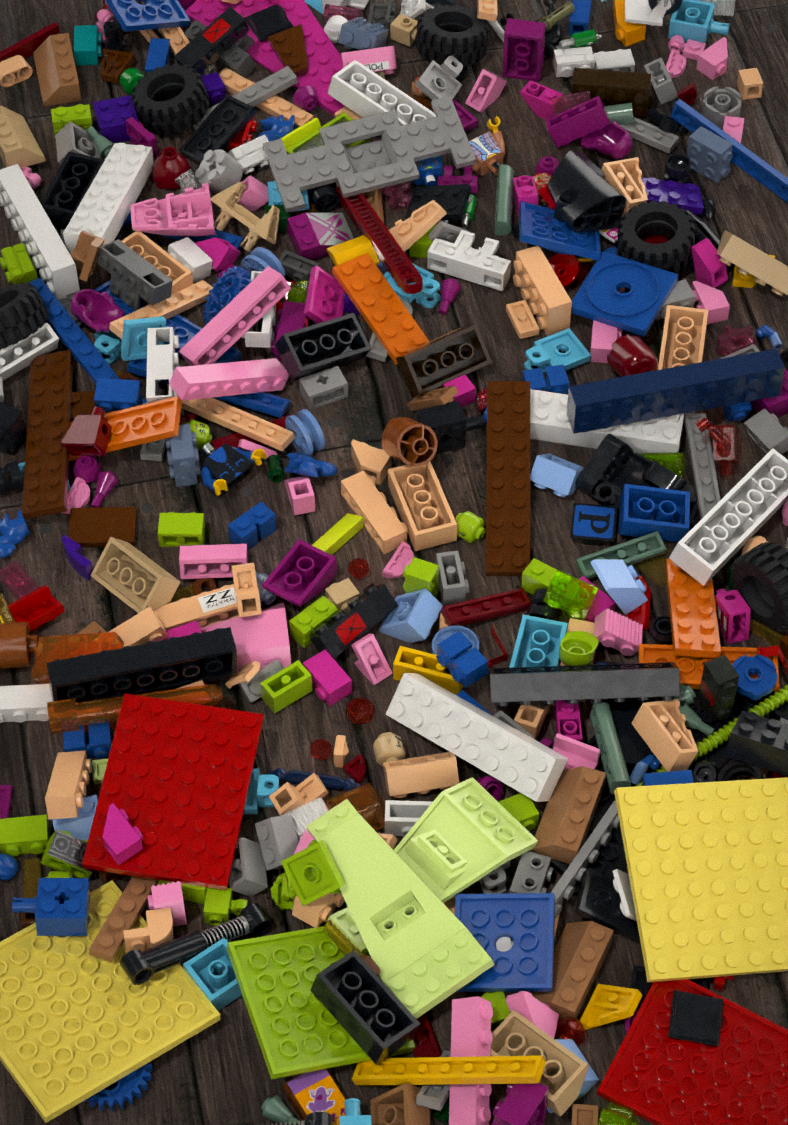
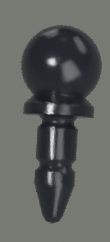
(709, 208)

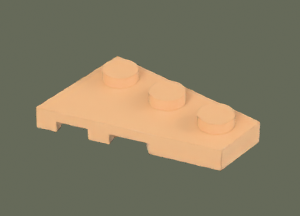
(416, 226)

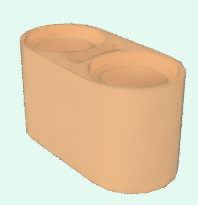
(14, 71)

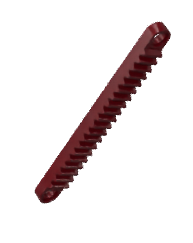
(383, 242)

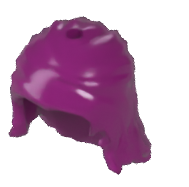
(611, 141)
(95, 309)

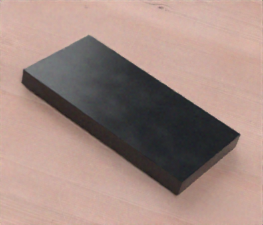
(218, 128)
(632, 744)

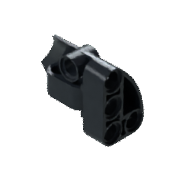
(583, 195)
(618, 464)

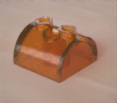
(364, 801)

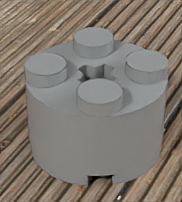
(721, 103)
(219, 170)

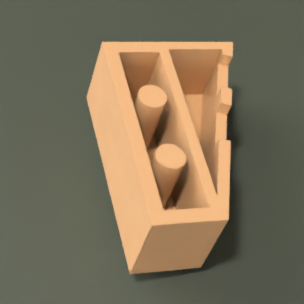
(626, 178)
(666, 734)

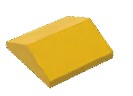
(351, 249)

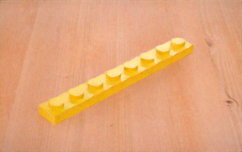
(451, 1070)

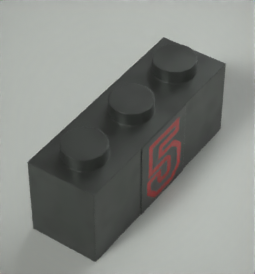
(718, 688)

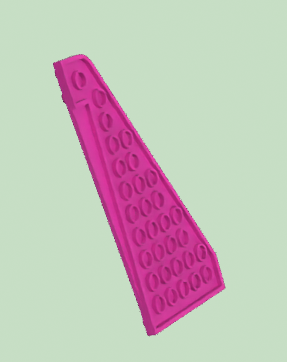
(321, 54)

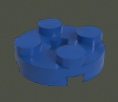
(767, 676)

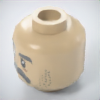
(388, 748)

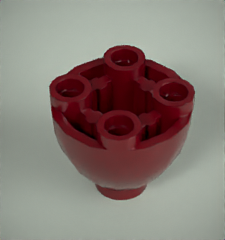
(167, 167)

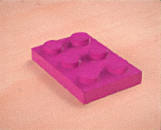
(323, 296)

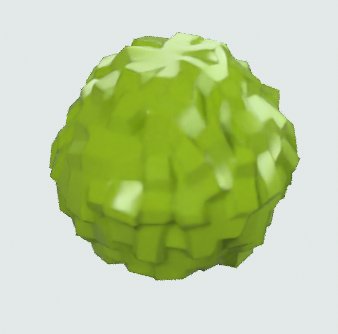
(283, 892)

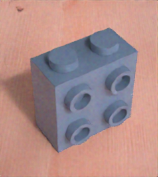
(362, 35)
(709, 154)
(183, 457)

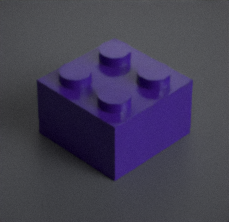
(111, 117)

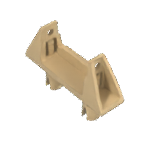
(258, 228)

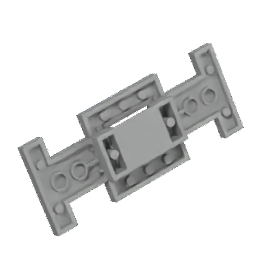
(372, 163)

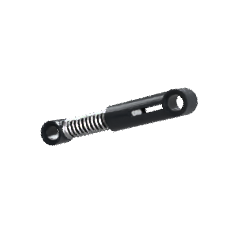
(142, 965)

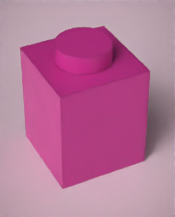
(466, 390)

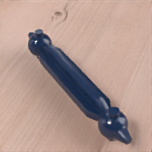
(330, 782)

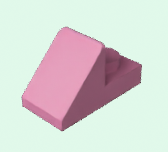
(371, 659)

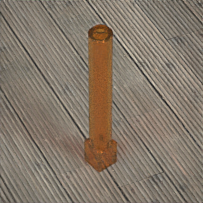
(69, 715)

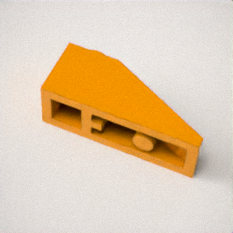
(625, 31)

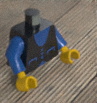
(227, 466)

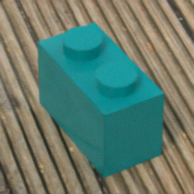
(87, 45)

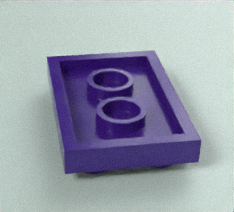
(684, 195)

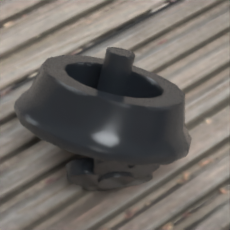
(705, 771)

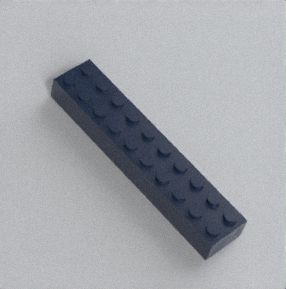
(674, 391)

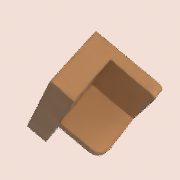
(86, 254)

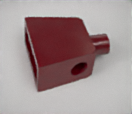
(88, 434)

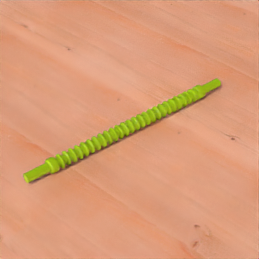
(723, 734)

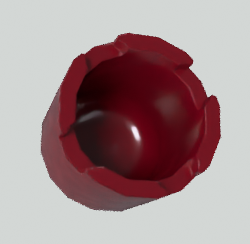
(631, 356)

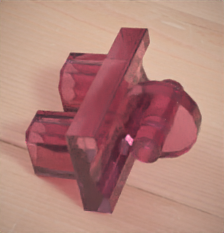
(397, 194)
(733, 339)

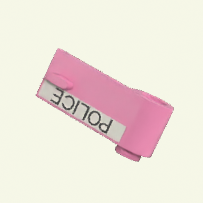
(374, 59)

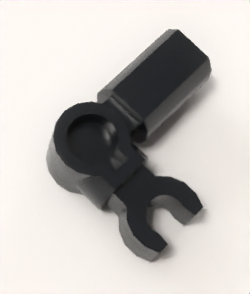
(664, 121)

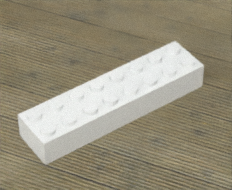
(111, 194)
(37, 233)
(551, 424)
(734, 519)
(477, 737)

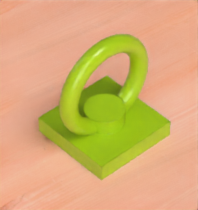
(313, 873)

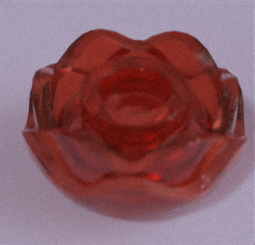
(362, 716)
(570, 1029)

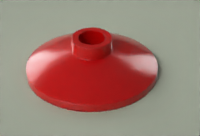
(565, 267)

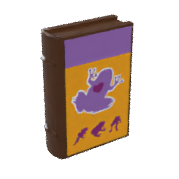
(315, 1093)

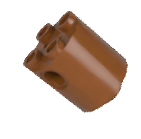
(409, 441)
(16, 645)

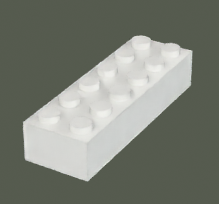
(371, 95)

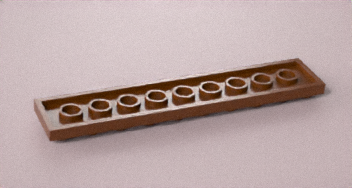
(47, 423)
(508, 478)

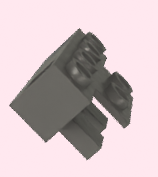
(236, 57)
(133, 276)

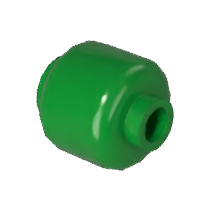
(129, 79)

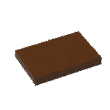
(96, 525)

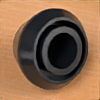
(661, 630)

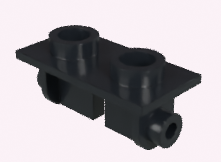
(113, 31)

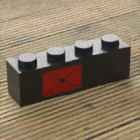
(213, 41)
(354, 620)

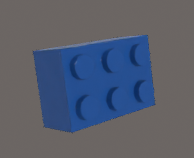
(653, 510)

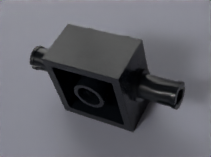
(449, 425)

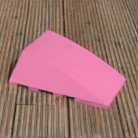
(176, 215)
(259, 636)

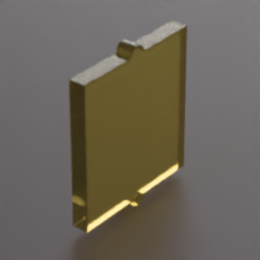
(655, 568)

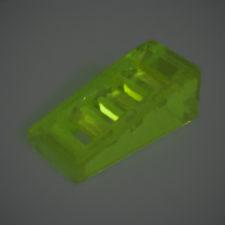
(673, 461)

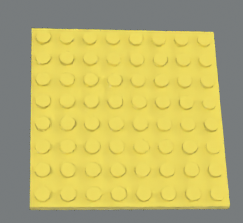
(708, 876)
(79, 1020)

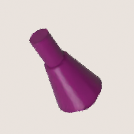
(450, 289)
(105, 484)

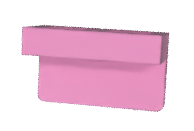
(577, 752)

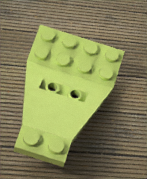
(454, 846)
(424, 952)

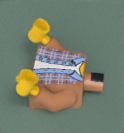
(488, 150)

